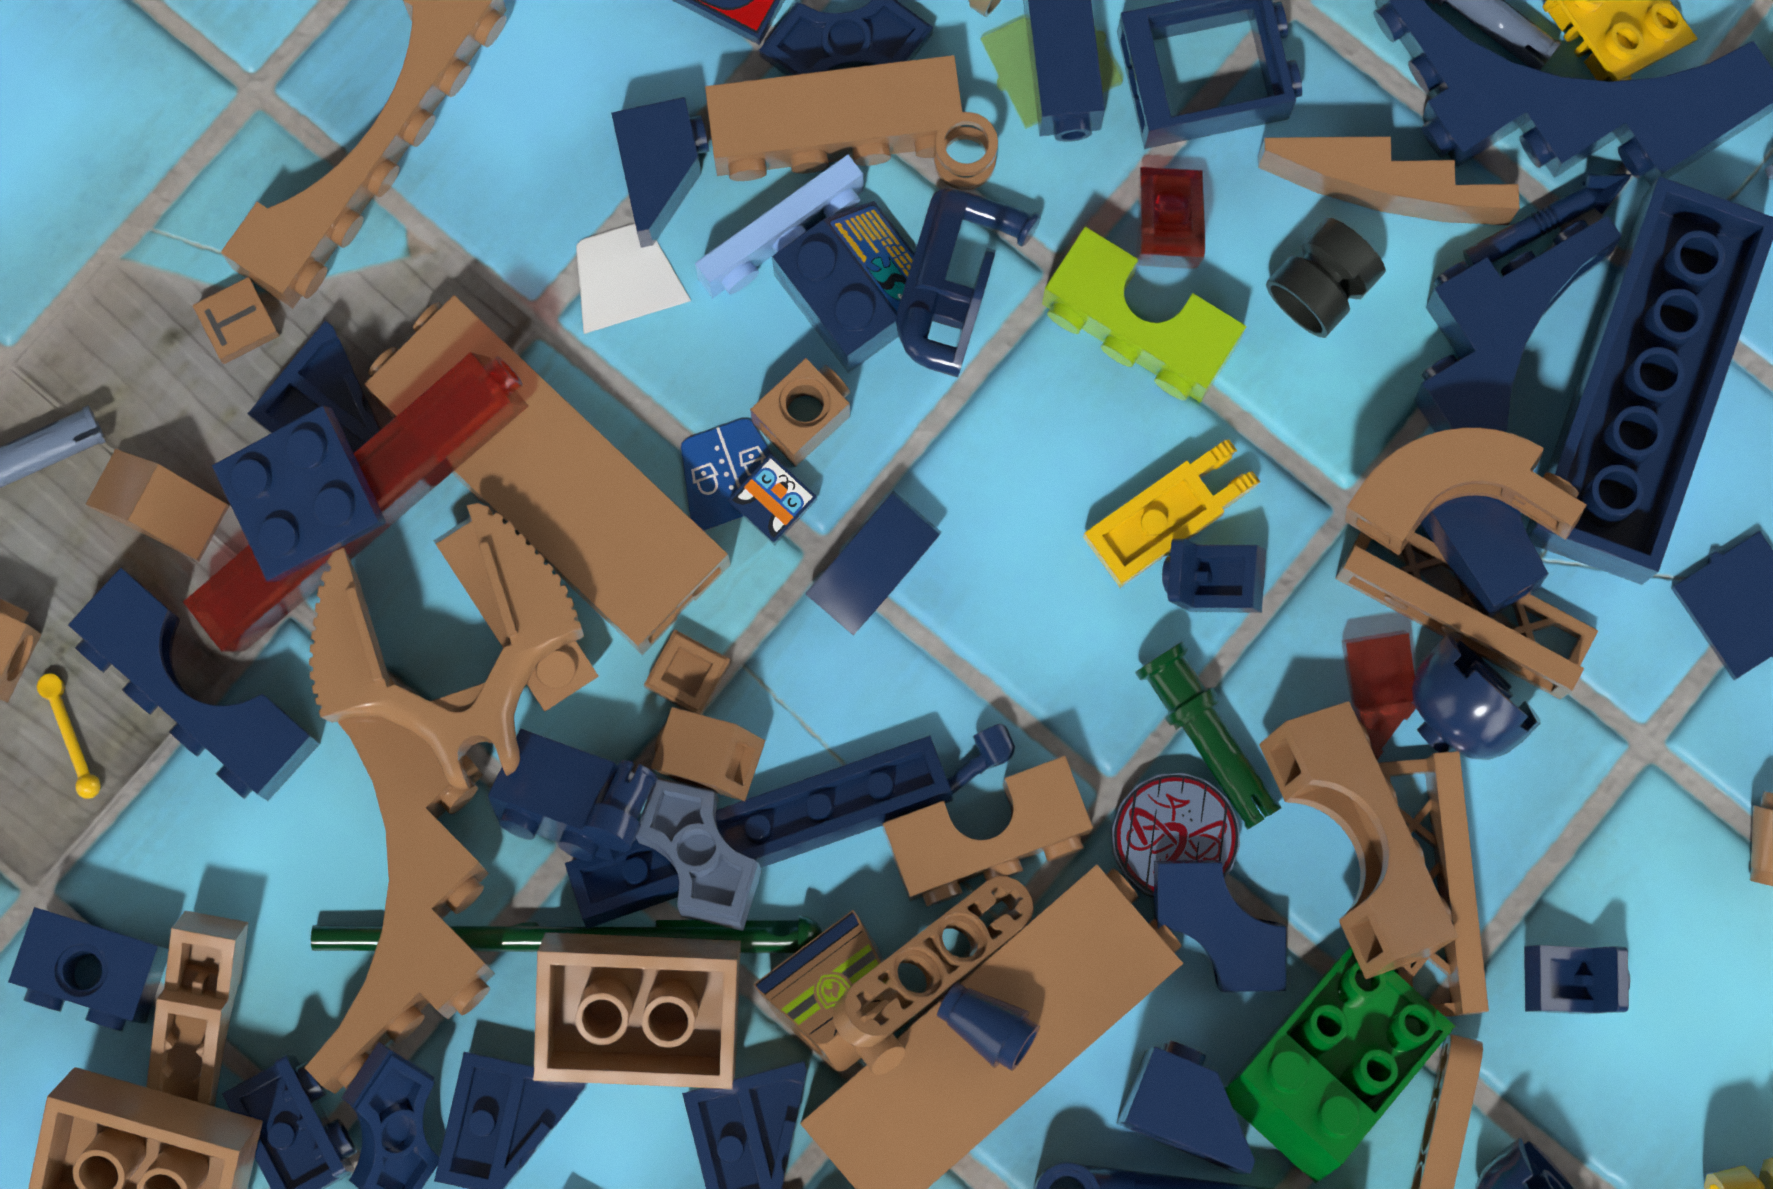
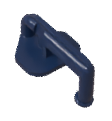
(931, 297)

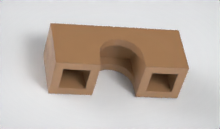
(1044, 818)

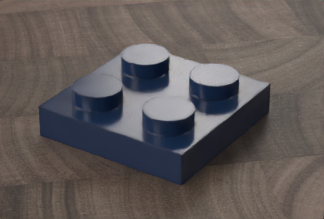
(299, 494)

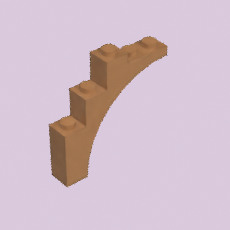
(429, 876)

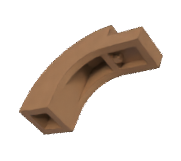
(1454, 466)

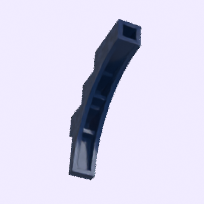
(1564, 119)
(1488, 328)

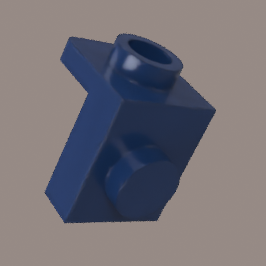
(1215, 577)
(1576, 979)

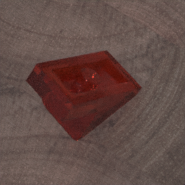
(1170, 218)

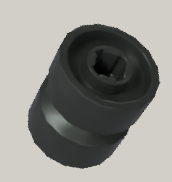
(1318, 285)

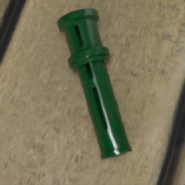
(1193, 708)

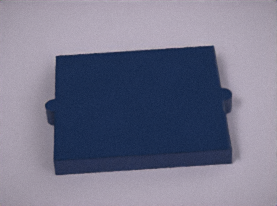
(1734, 604)

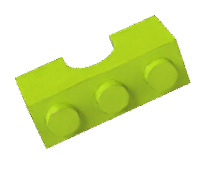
(1181, 351)

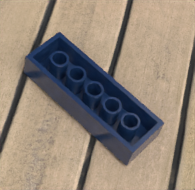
(1655, 375)

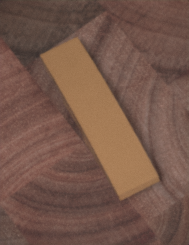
(1364, 174)

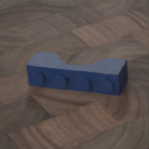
(136, 636)

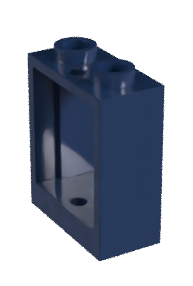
(1268, 26)

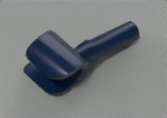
(995, 749)

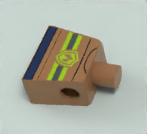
(813, 980)

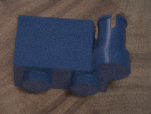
(571, 798)

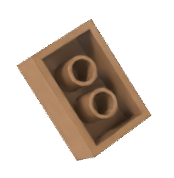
(636, 1010)
(135, 1137)

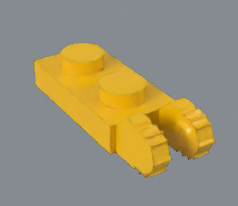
(1167, 510)

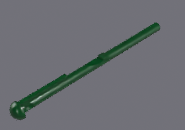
(756, 937)

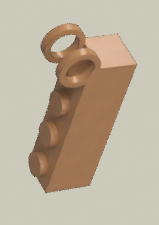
(849, 112)

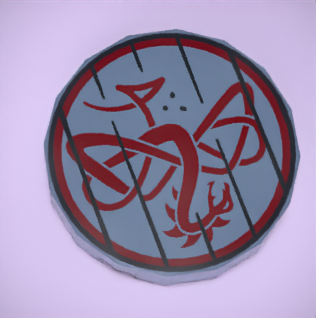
(1172, 821)

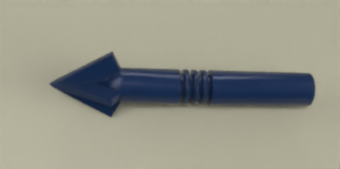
(1596, 194)

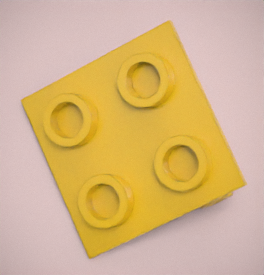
(1621, 33)

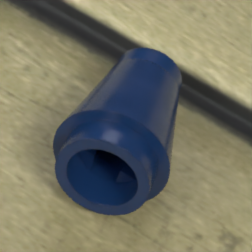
(989, 1025)

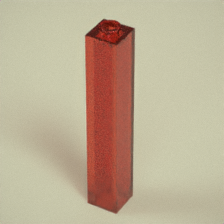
(400, 467)

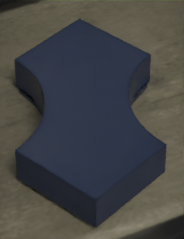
(834, 41)
(1243, 949)
(390, 1105)

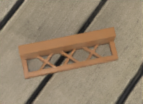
(1505, 647)
(1454, 879)

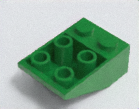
(1336, 1064)

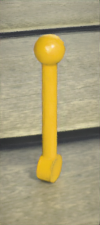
(52, 688)

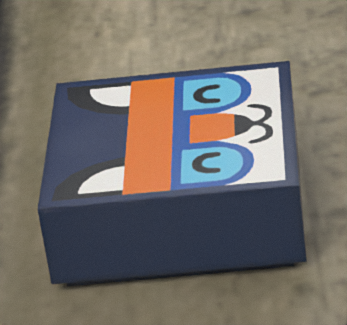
(772, 499)

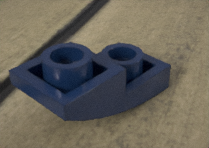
(873, 563)

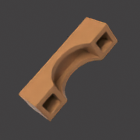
(1331, 767)

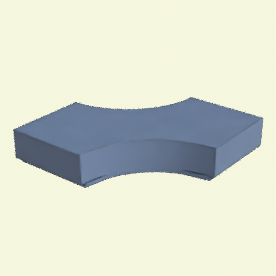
(713, 878)

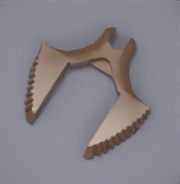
(356, 683)

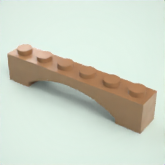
(291, 242)

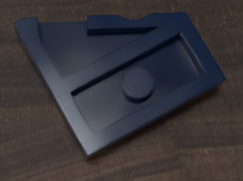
(315, 379)
(498, 1121)
(747, 1130)

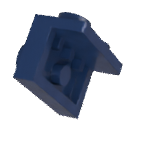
(296, 1138)

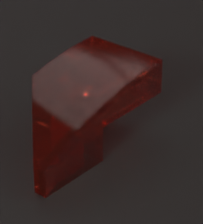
(1380, 683)

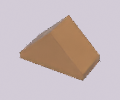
(157, 503)

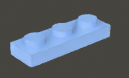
(735, 260)

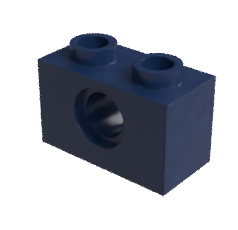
(55, 947)

